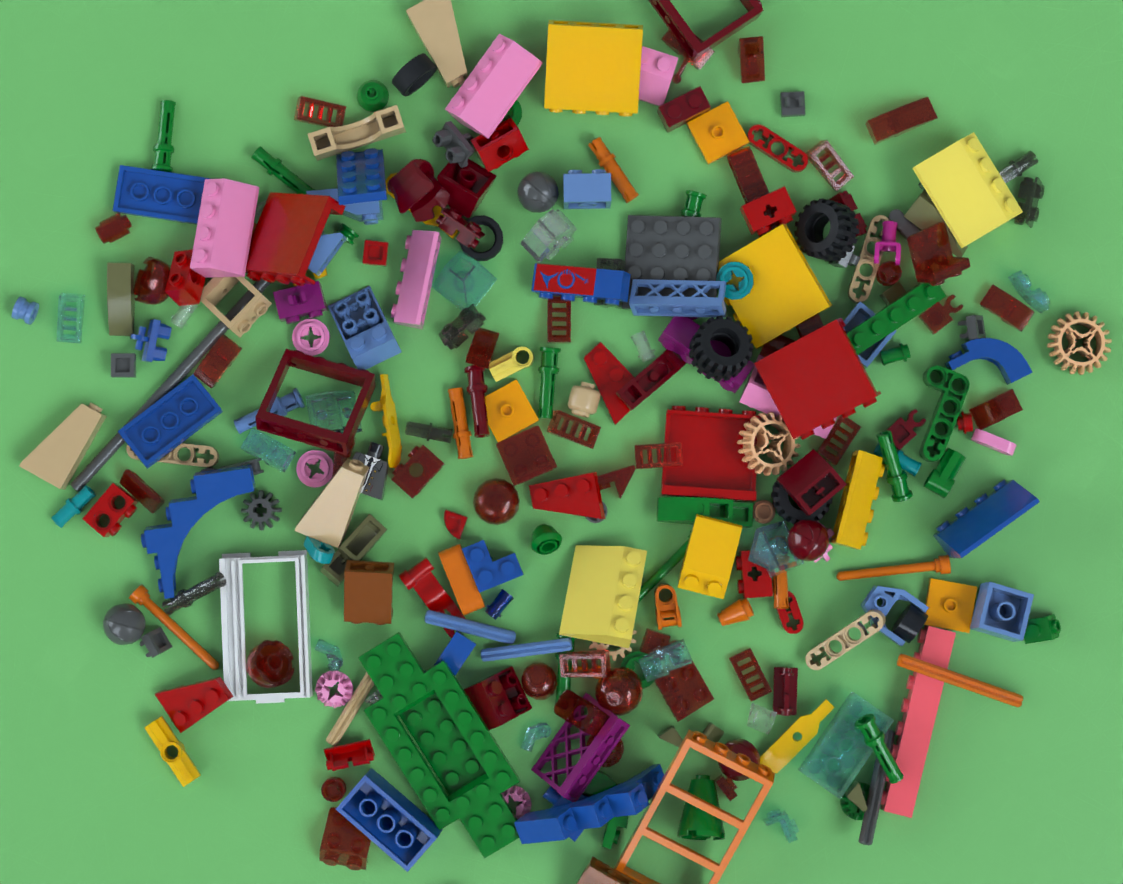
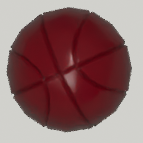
(808, 540)
(744, 747)

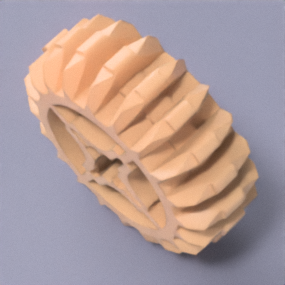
(1086, 350)
(780, 458)

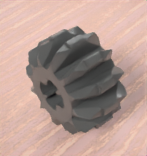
(266, 504)

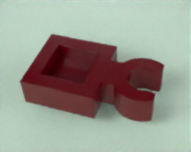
(902, 430)

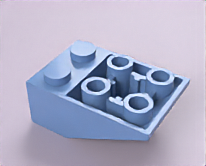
(364, 329)

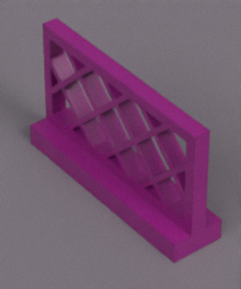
(591, 756)

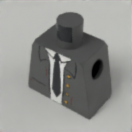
(377, 474)

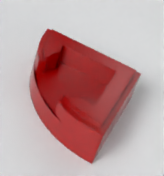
(455, 523)

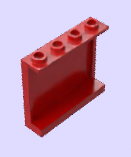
(288, 236)
(817, 380)
(710, 455)

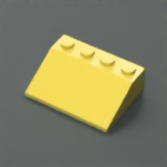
(967, 190)
(603, 594)

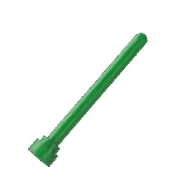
(663, 570)

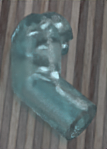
(333, 654)

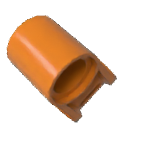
(667, 609)

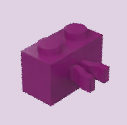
(300, 302)

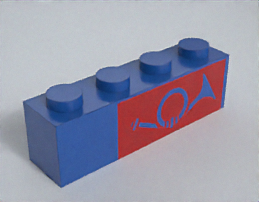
(581, 282)

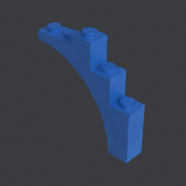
(167, 539)
(591, 812)

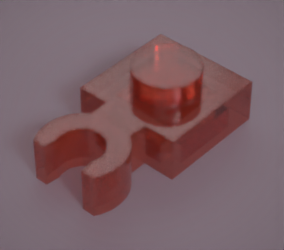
(938, 316)
(654, 640)

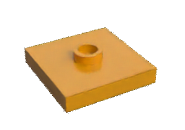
(717, 133)
(509, 411)
(950, 605)

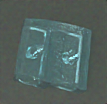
(331, 409)

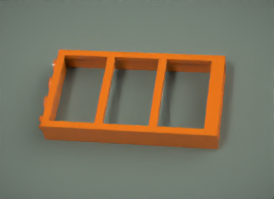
(722, 754)

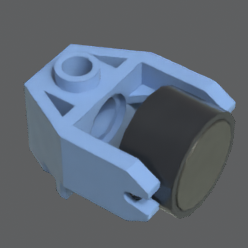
(909, 621)

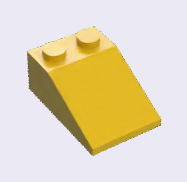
(709, 556)

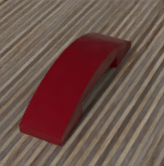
(650, 379)

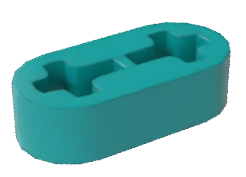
(319, 550)

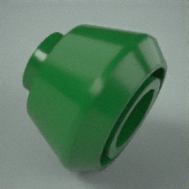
(373, 102)
(545, 539)

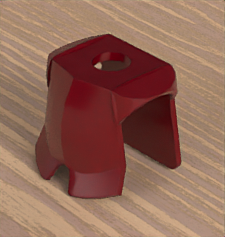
(418, 190)

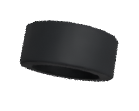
(414, 74)
(495, 249)

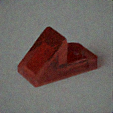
(751, 59)
(482, 348)
(995, 409)
(619, 477)

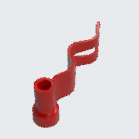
(430, 590)

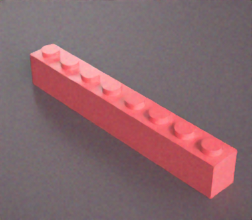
(917, 722)

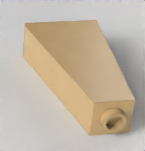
(439, 34)
(65, 447)
(333, 509)

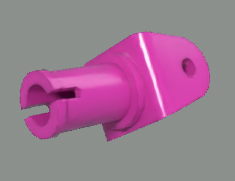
(888, 242)

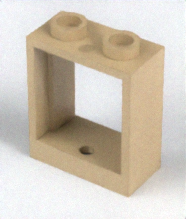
(242, 322)

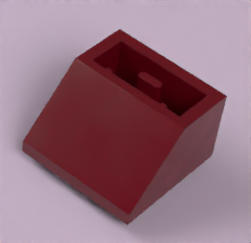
(811, 482)
(499, 698)

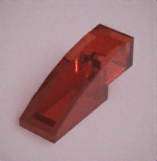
(900, 120)

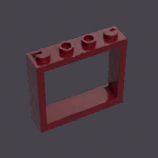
(688, 39)
(310, 433)

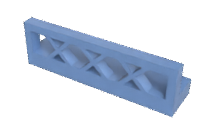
(678, 306)

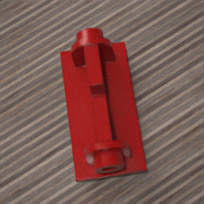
(357, 752)

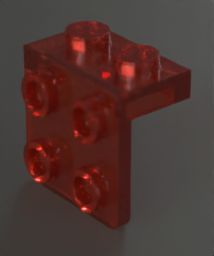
(933, 255)
(343, 843)

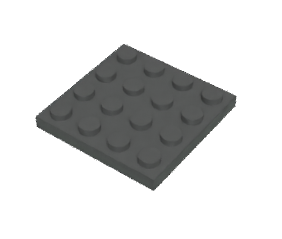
(672, 251)

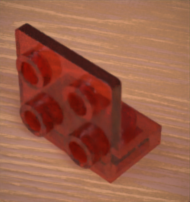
(526, 455)

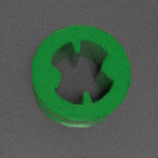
(348, 233)

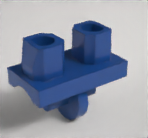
(151, 351)

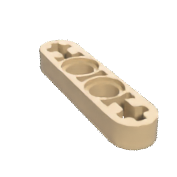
(866, 258)
(172, 457)
(845, 640)

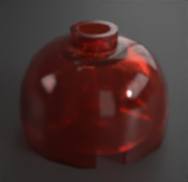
(152, 282)
(496, 501)
(270, 664)
(619, 691)

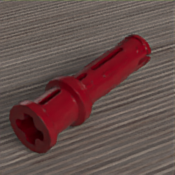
(477, 390)

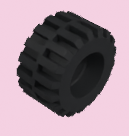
(841, 233)
(729, 333)
(790, 513)

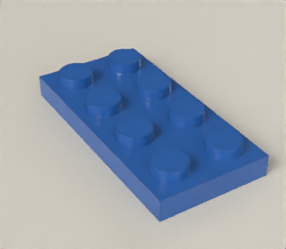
(361, 176)
(158, 194)
(170, 421)

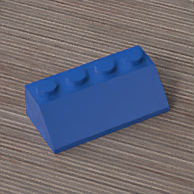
(389, 819)

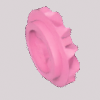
(302, 329)
(304, 472)
(329, 679)
(518, 794)

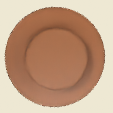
(763, 511)

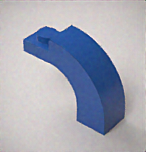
(1003, 355)

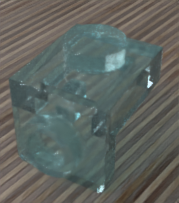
(788, 826)

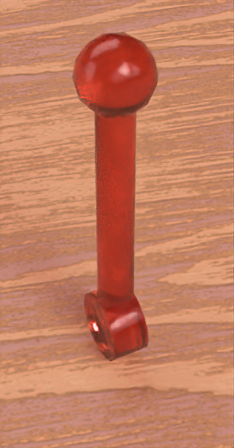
(677, 77)

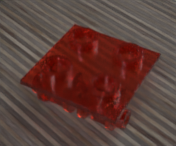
(684, 691)

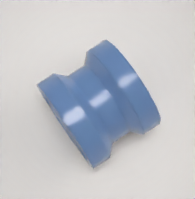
(25, 310)

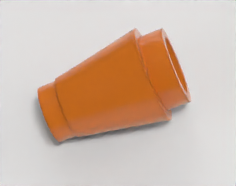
(736, 612)

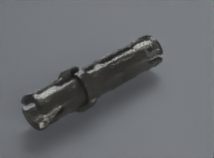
(186, 597)

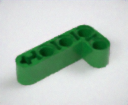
(939, 415)

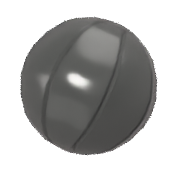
(538, 192)
(124, 624)

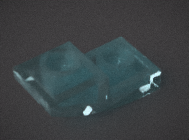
(1036, 299)
(268, 450)
(664, 660)

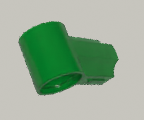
(942, 478)

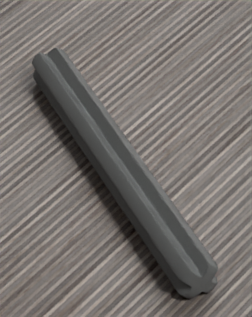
(875, 796)

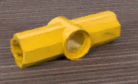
(163, 738)

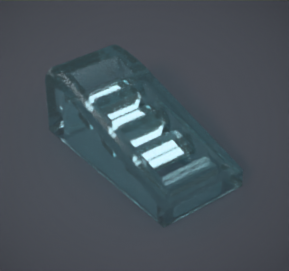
(62, 307)

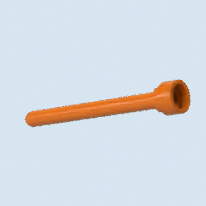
(940, 564)
(141, 597)

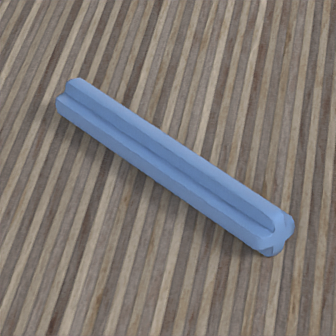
(470, 627)
(526, 649)

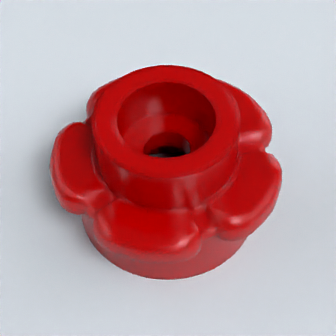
(965, 422)

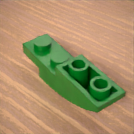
(684, 510)

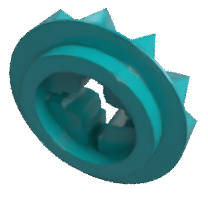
(740, 270)

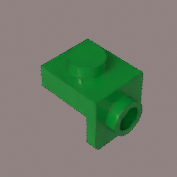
(1042, 629)

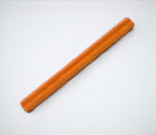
(959, 680)

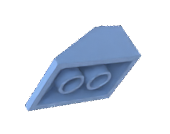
(366, 211)

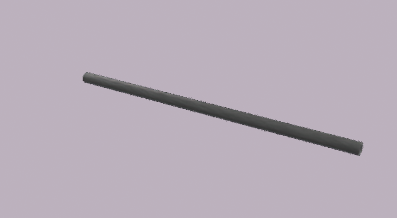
(169, 384)

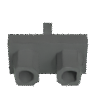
(456, 144)

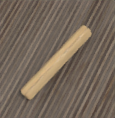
(350, 710)

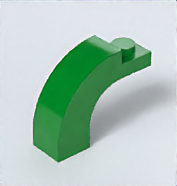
(599, 784)

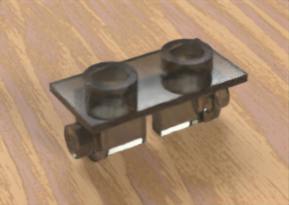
(1032, 193)
(453, 333)

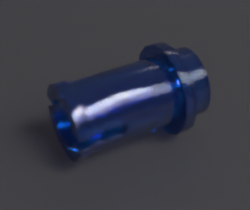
(499, 604)

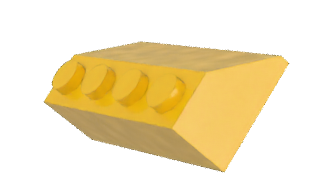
(857, 499)

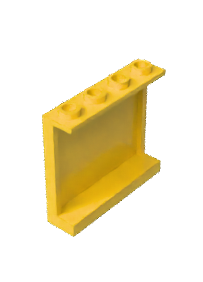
(593, 67)
(783, 287)

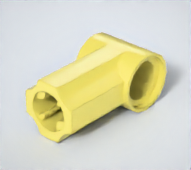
(508, 364)

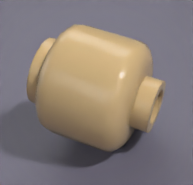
(584, 399)

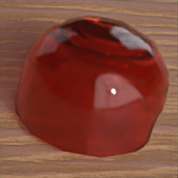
(539, 681)

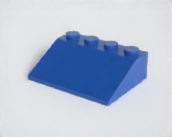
(984, 519)

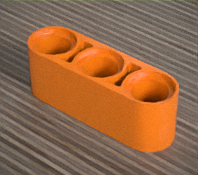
(461, 579)

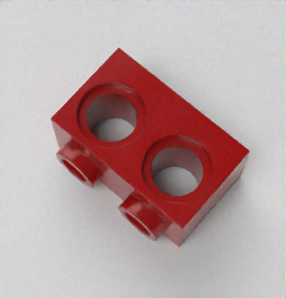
(107, 506)

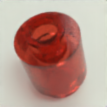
(113, 228)

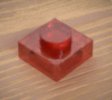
(726, 786)

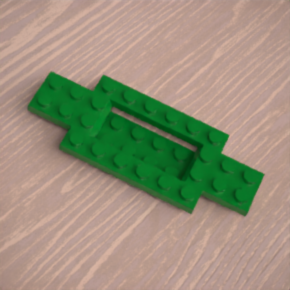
(449, 737)

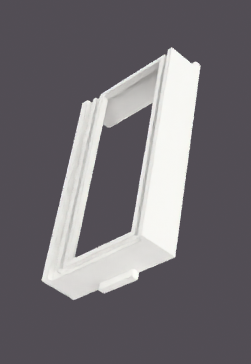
(234, 625)

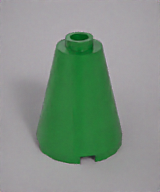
(696, 823)

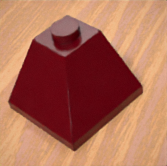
(466, 186)

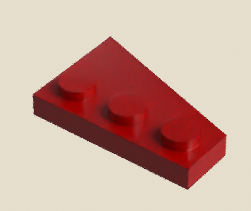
(609, 378)
(570, 495)
(193, 702)

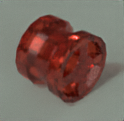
(890, 270)
(330, 792)

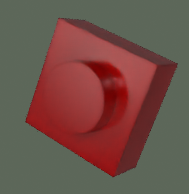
(375, 253)

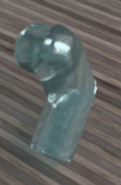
(534, 733)

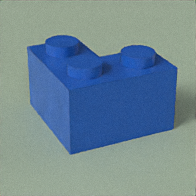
(489, 572)

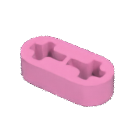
(994, 442)

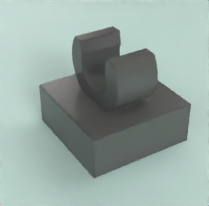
(792, 104)
(850, 259)
(975, 327)
(123, 365)
(155, 642)

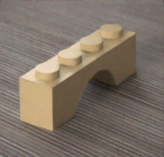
(344, 138)

